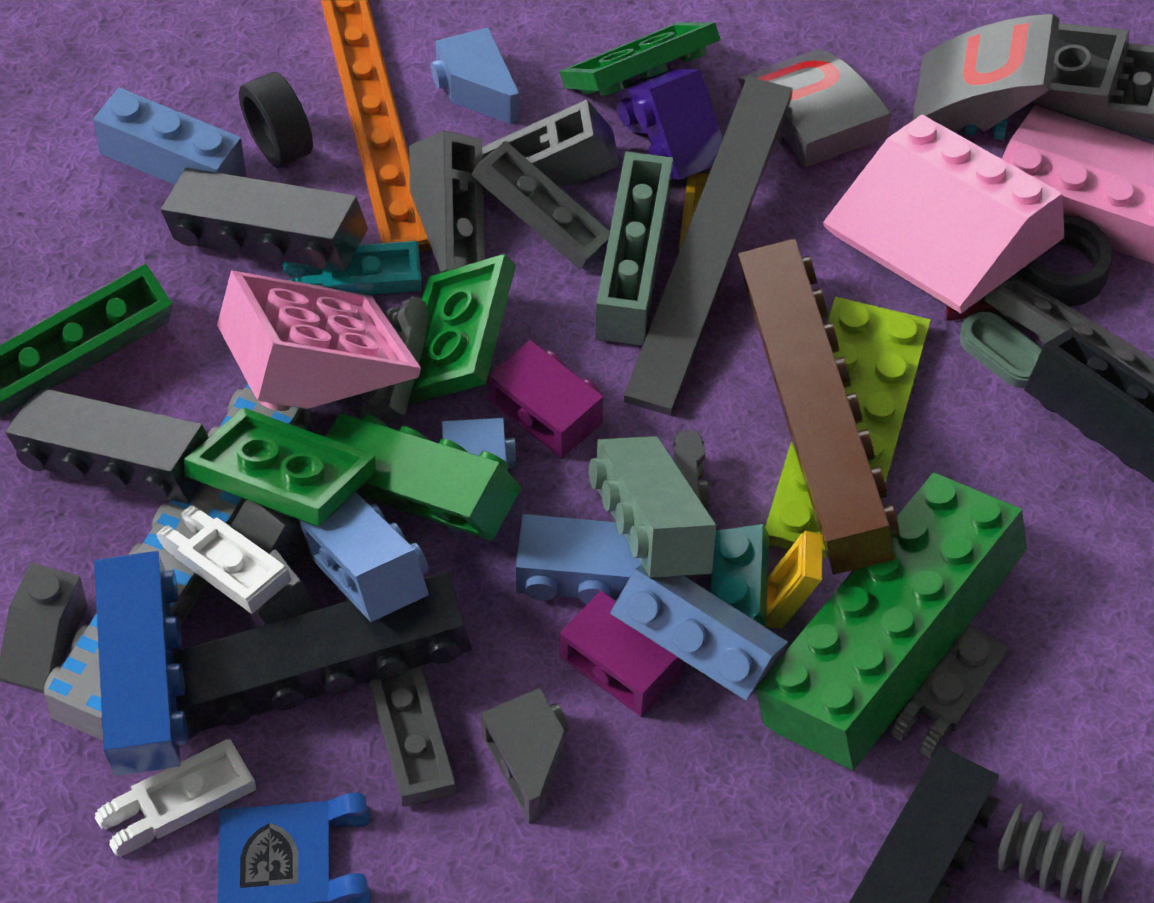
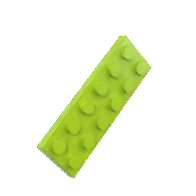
(882, 363)

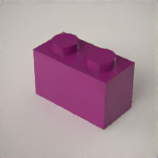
(546, 398)
(618, 656)

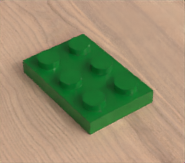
(641, 56)
(462, 326)
(280, 466)

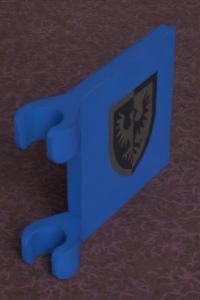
(285, 853)

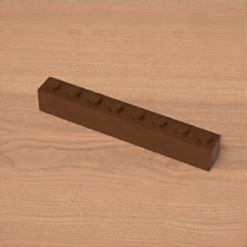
(816, 408)

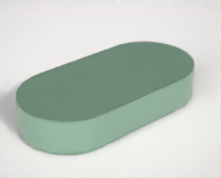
(999, 347)

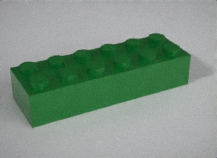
(892, 622)

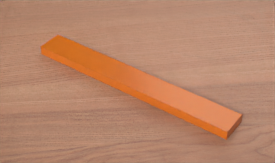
(374, 120)

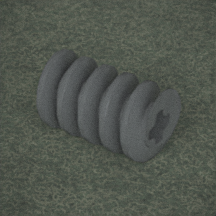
(1056, 858)

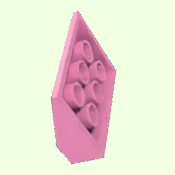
(1096, 170)
(947, 214)
(309, 342)

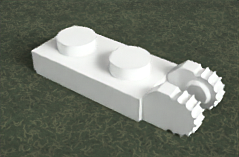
(226, 559)
(177, 796)

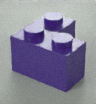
(676, 117)

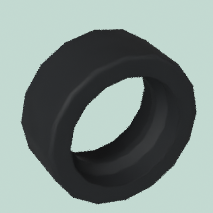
(276, 119)
(1078, 288)

